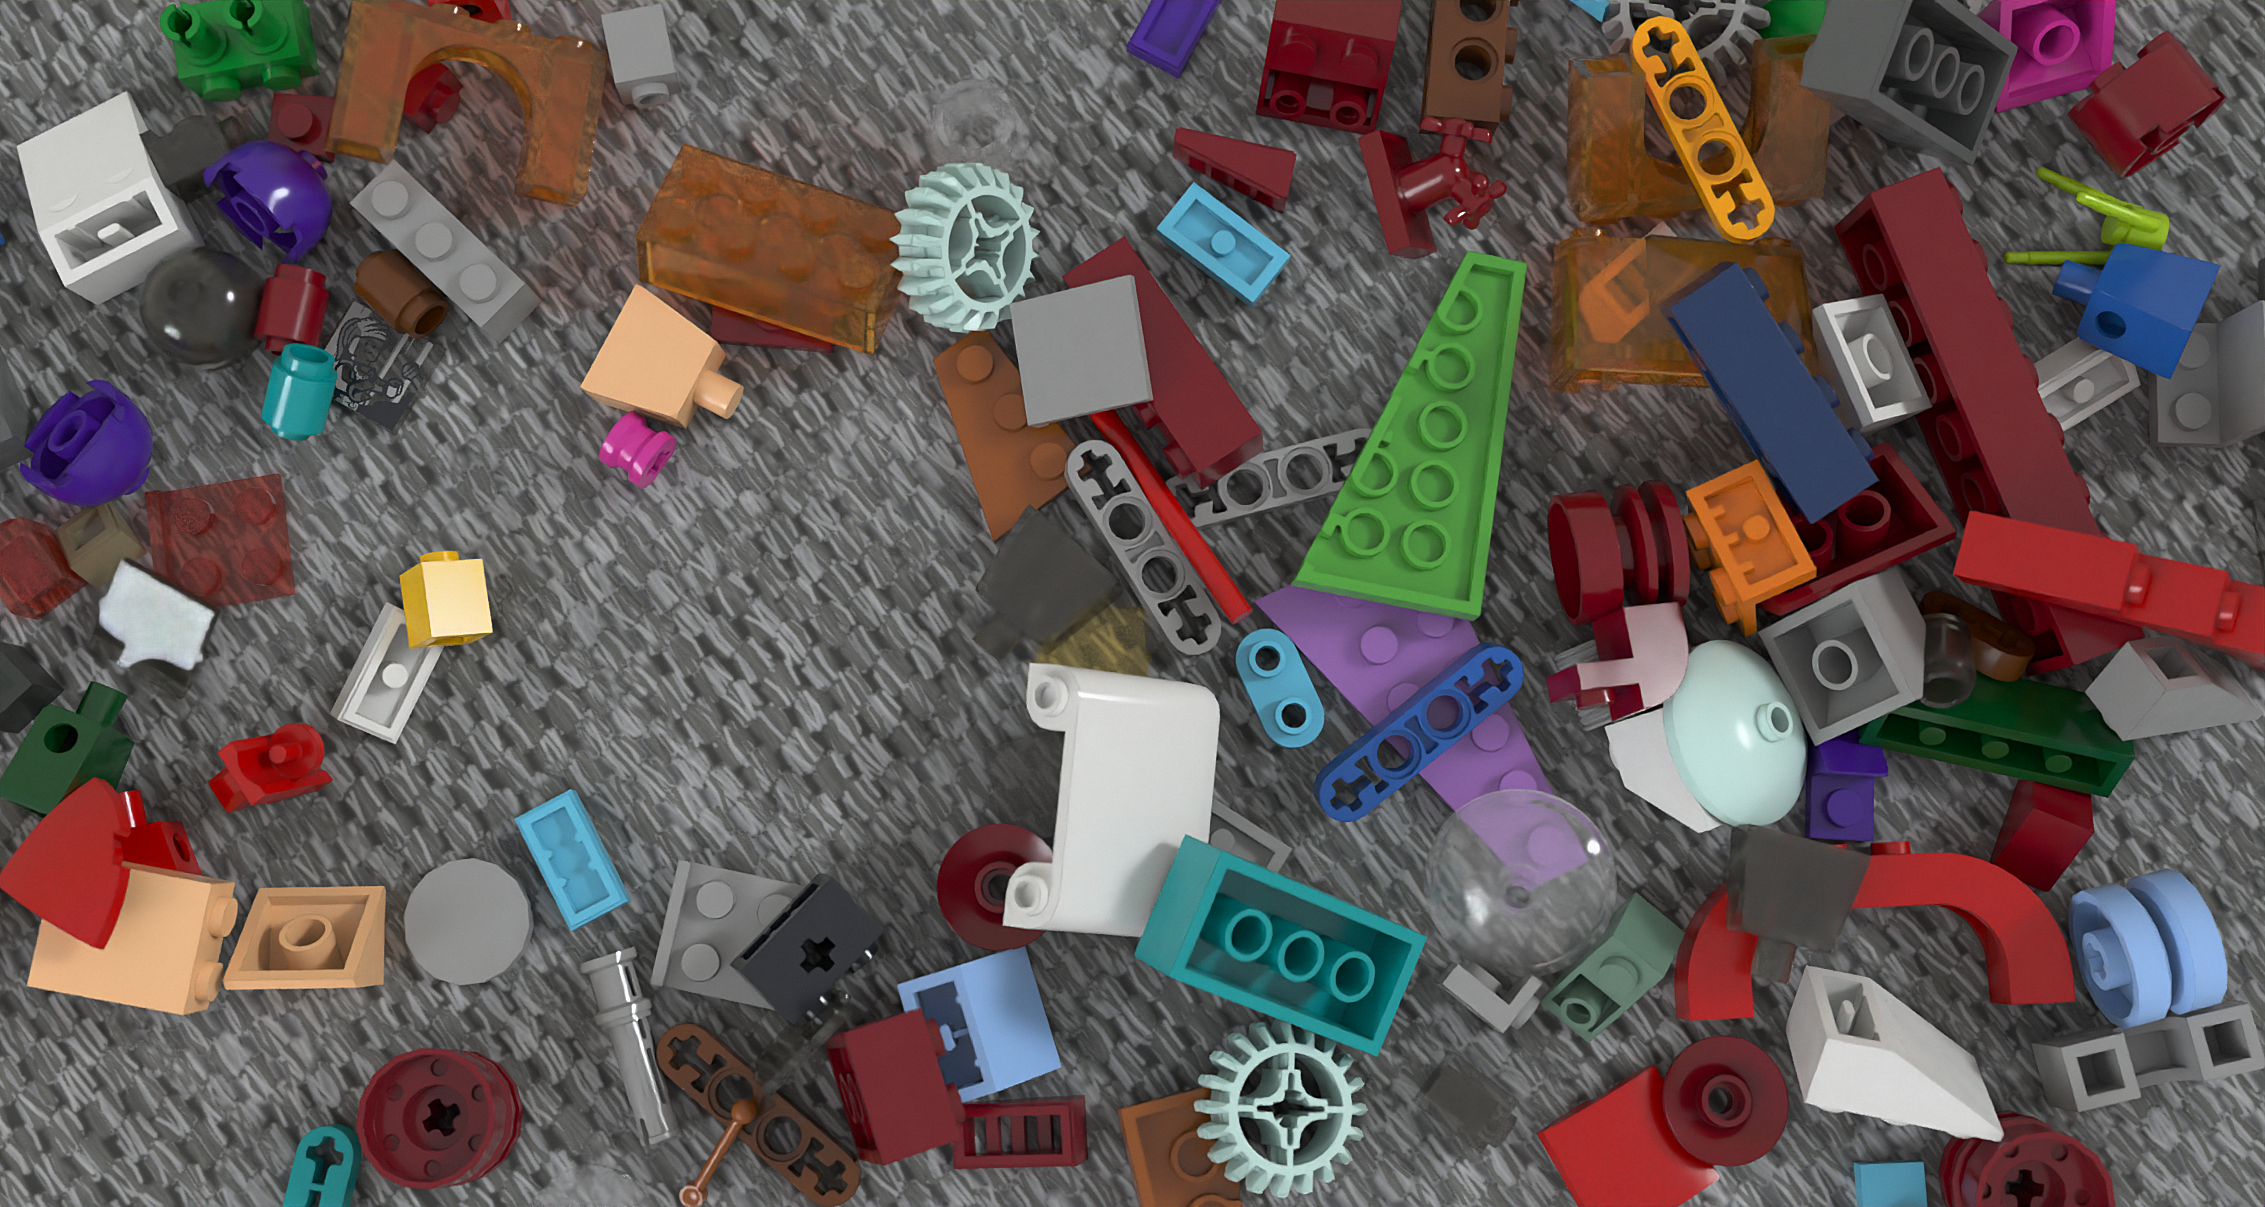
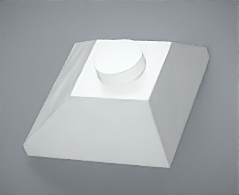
(1867, 364)
(1647, 769)

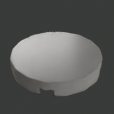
(468, 921)

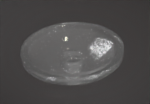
(1529, 843)

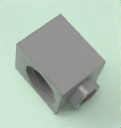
(641, 55)

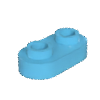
(1278, 688)

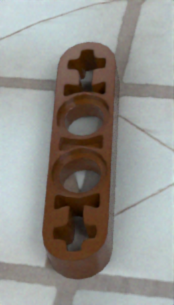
(767, 1108)

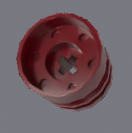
(1617, 553)
(403, 1112)
(2052, 1164)

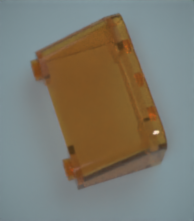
(1608, 313)

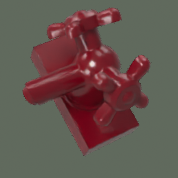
(1409, 188)

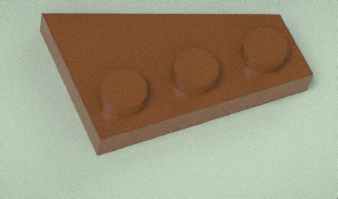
(1005, 456)

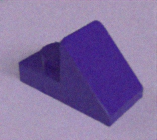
(1842, 788)

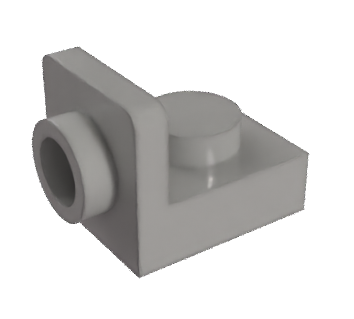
(1478, 990)

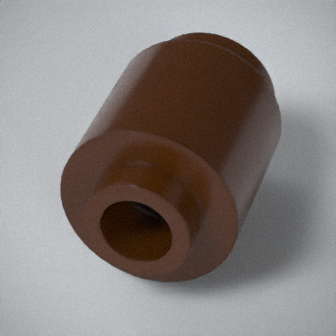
(400, 293)

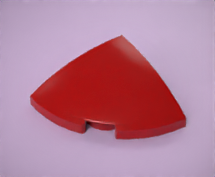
(73, 865)

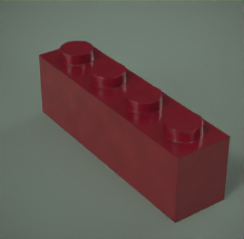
(1191, 399)

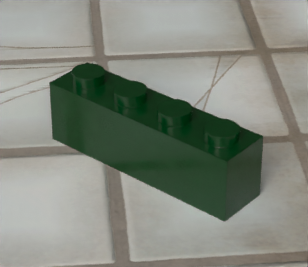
(2012, 731)

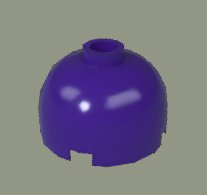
(272, 188)
(90, 447)

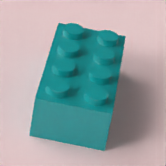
(1279, 946)

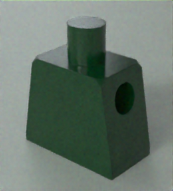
(68, 751)

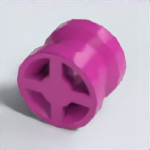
(637, 449)

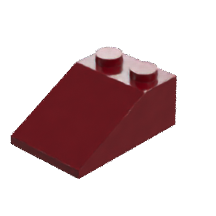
(895, 1087)

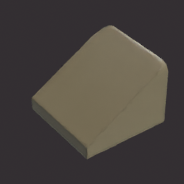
(97, 542)

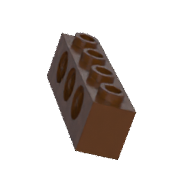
(1457, 40)

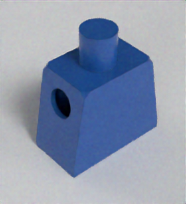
(2139, 303)

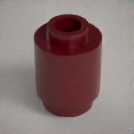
(292, 308)

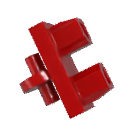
(270, 768)

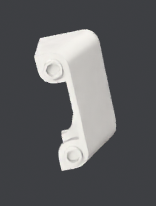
(1128, 794)

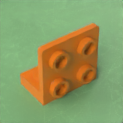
(1745, 541)

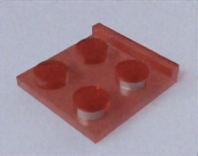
(223, 540)

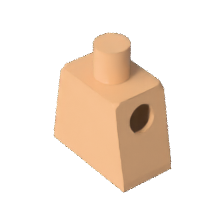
(660, 365)

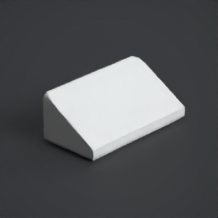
(2082, 381)
(385, 679)

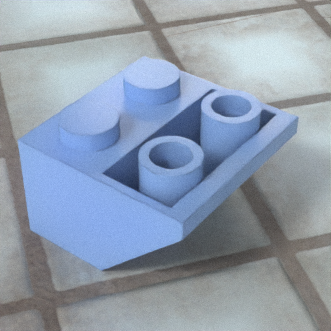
(988, 1022)

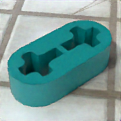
(308, 1168)

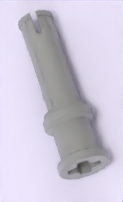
(624, 1016)

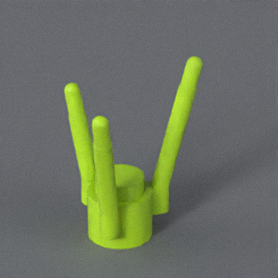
(2123, 224)

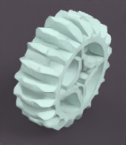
(968, 231)
(1283, 1131)

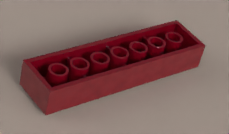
(1986, 415)

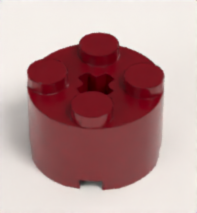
(2147, 107)

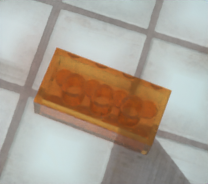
(772, 249)

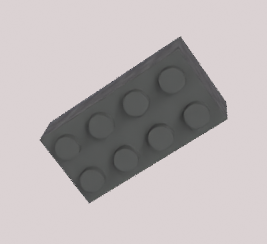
(1911, 72)

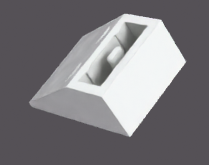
(103, 201)
(1882, 1060)

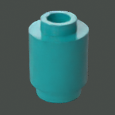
(299, 392)

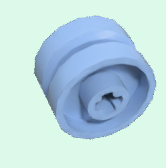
(2147, 948)

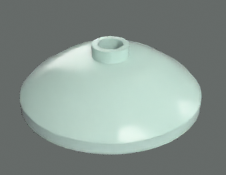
(1736, 735)

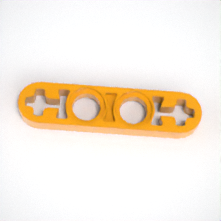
(1710, 126)

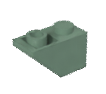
(1616, 969)

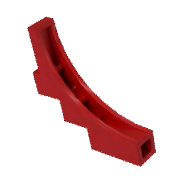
(2115, 583)

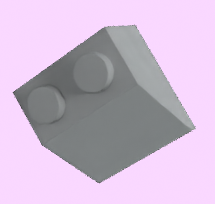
(1851, 655)

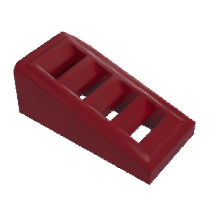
(1244, 166)
(1073, 1133)

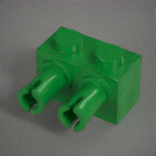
(240, 45)

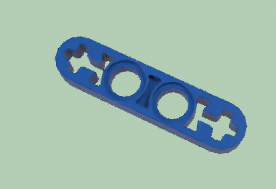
(1424, 741)

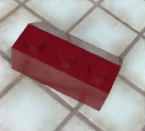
(1866, 533)

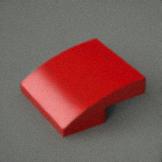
(1623, 1151)

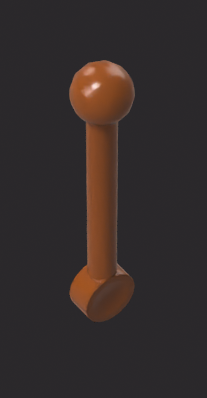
(695, 1191)

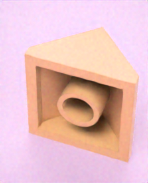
(311, 939)

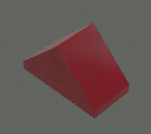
(2042, 832)

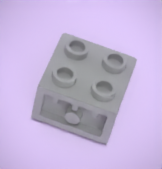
(2216, 386)

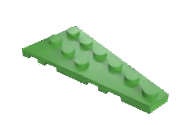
(1425, 484)

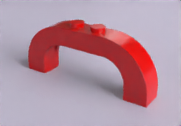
(2017, 932)

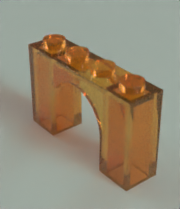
(552, 79)
(1617, 178)

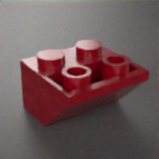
(1329, 62)

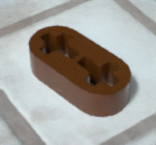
(1997, 646)

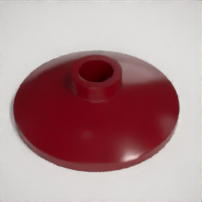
(965, 882)
(1754, 1108)

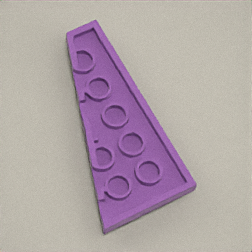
(1384, 656)

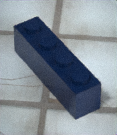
(1768, 390)

